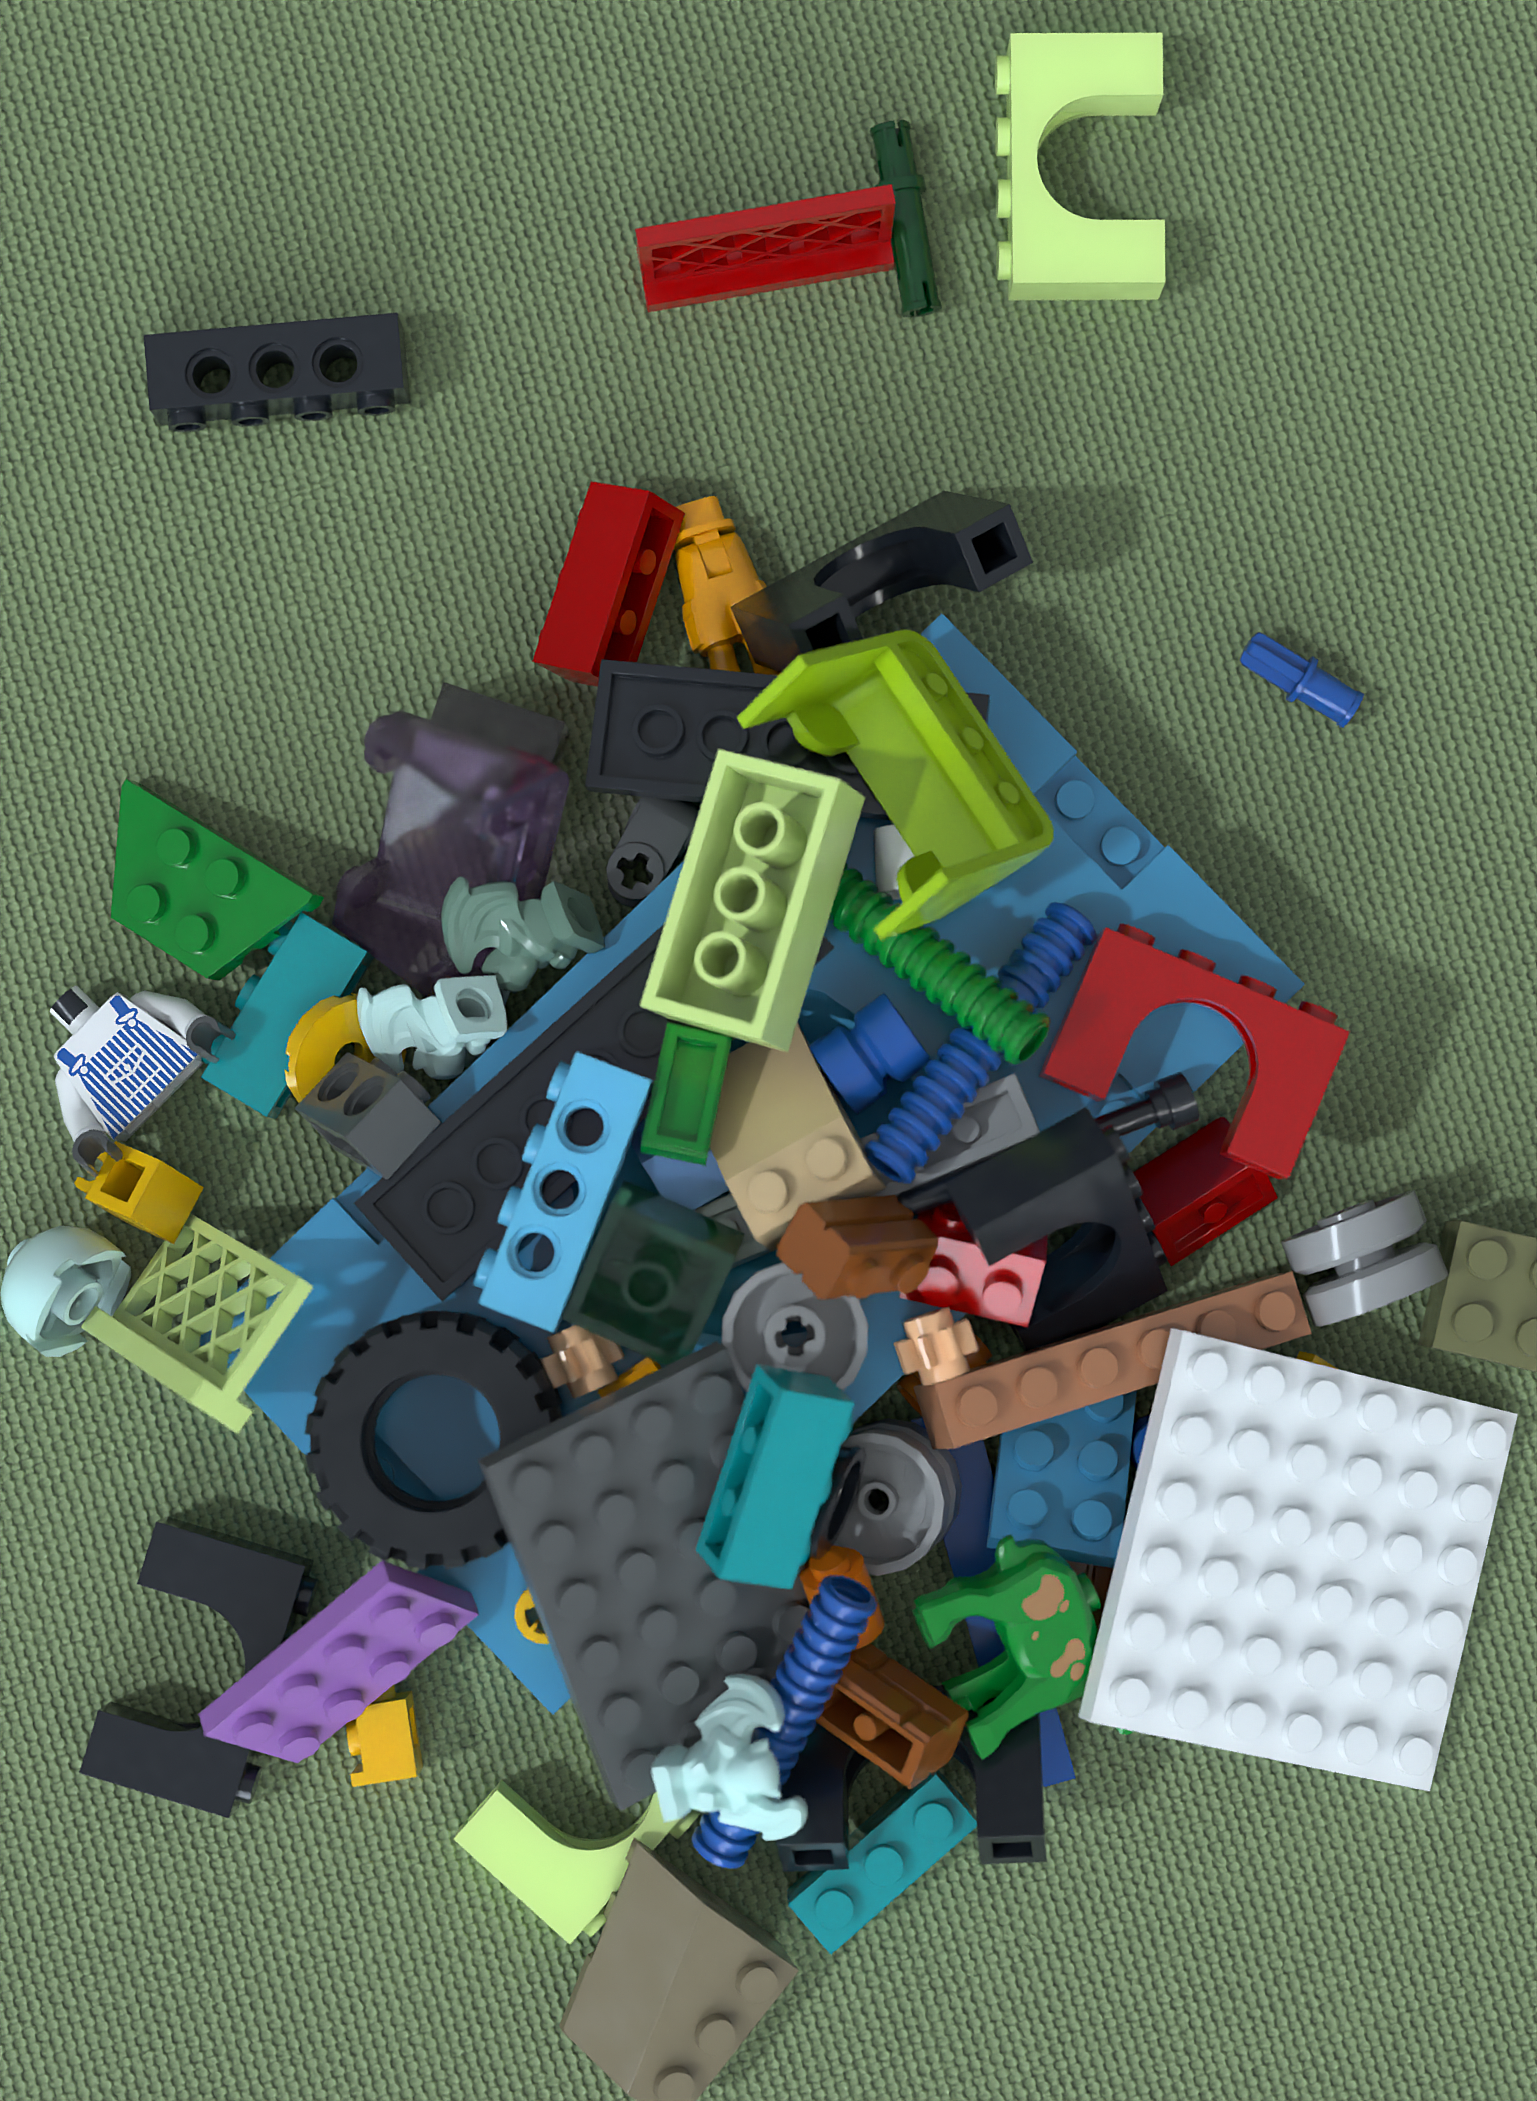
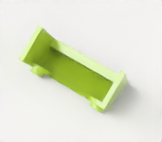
(924, 760)

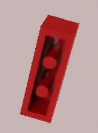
(608, 581)

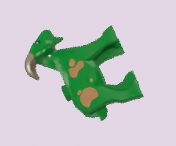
(1043, 1624)

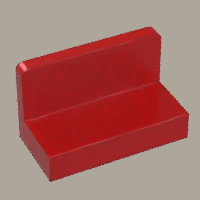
(1199, 1192)

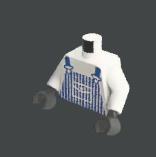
(125, 1063)

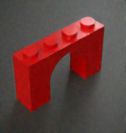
(1286, 1047)

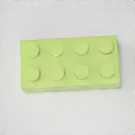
(753, 899)

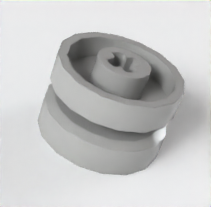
(1365, 1262)
(771, 1300)
(921, 1493)

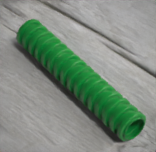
(940, 971)

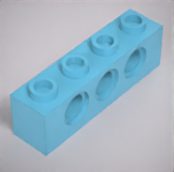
(544, 1294)

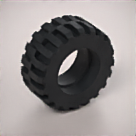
(346, 1419)

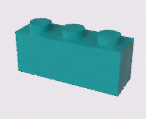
(305, 969)
(775, 1477)
(884, 1860)

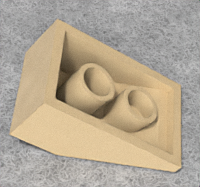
(785, 1138)

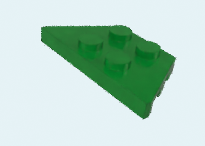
(196, 887)

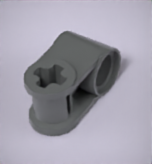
(656, 836)

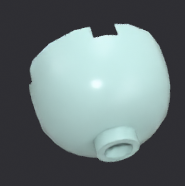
(58, 1282)

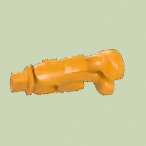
(713, 577)

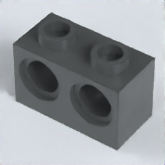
(370, 1113)

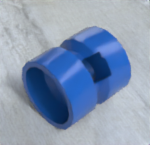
(870, 1053)

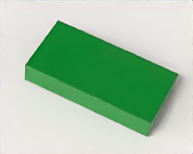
(686, 1094)

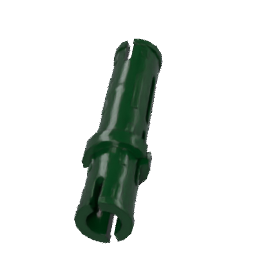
(909, 229)

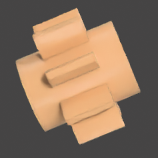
(936, 1346)
(581, 1360)

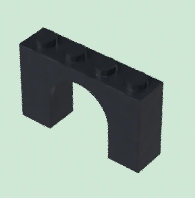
(935, 543)
(1060, 1180)
(260, 1597)
(1006, 1786)

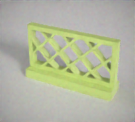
(174, 1353)

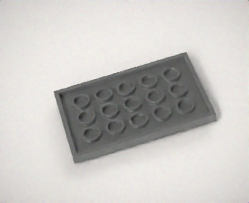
(607, 1544)

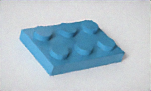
(1066, 1481)

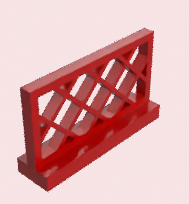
(766, 248)

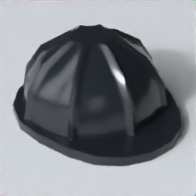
(835, 1510)

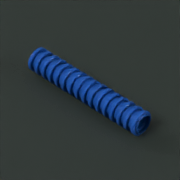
(967, 1059)
(803, 1685)

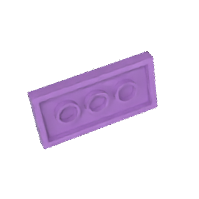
(339, 1663)

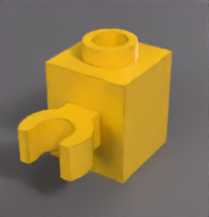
(143, 1192)

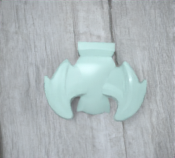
(445, 1027)
(728, 1770)

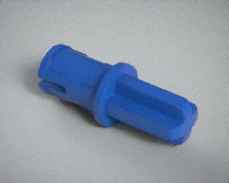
(1301, 678)

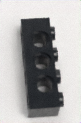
(182, 359)

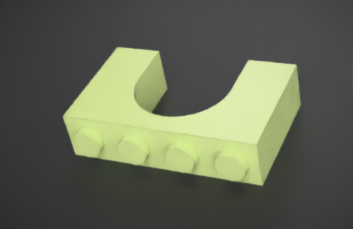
(1046, 85)
(550, 1871)

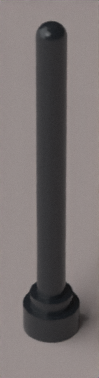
(1165, 1105)

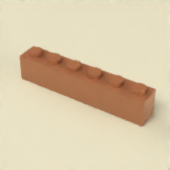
(1103, 1361)

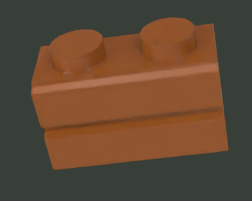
(857, 1247)
(893, 1716)

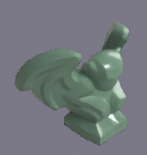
(524, 932)

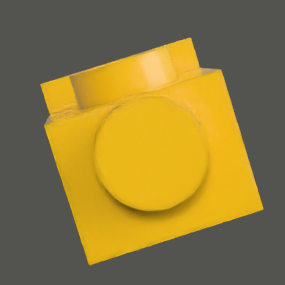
(386, 1740)

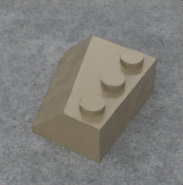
(671, 1983)

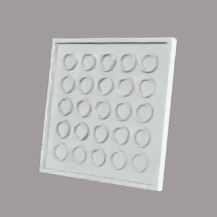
(1297, 1563)

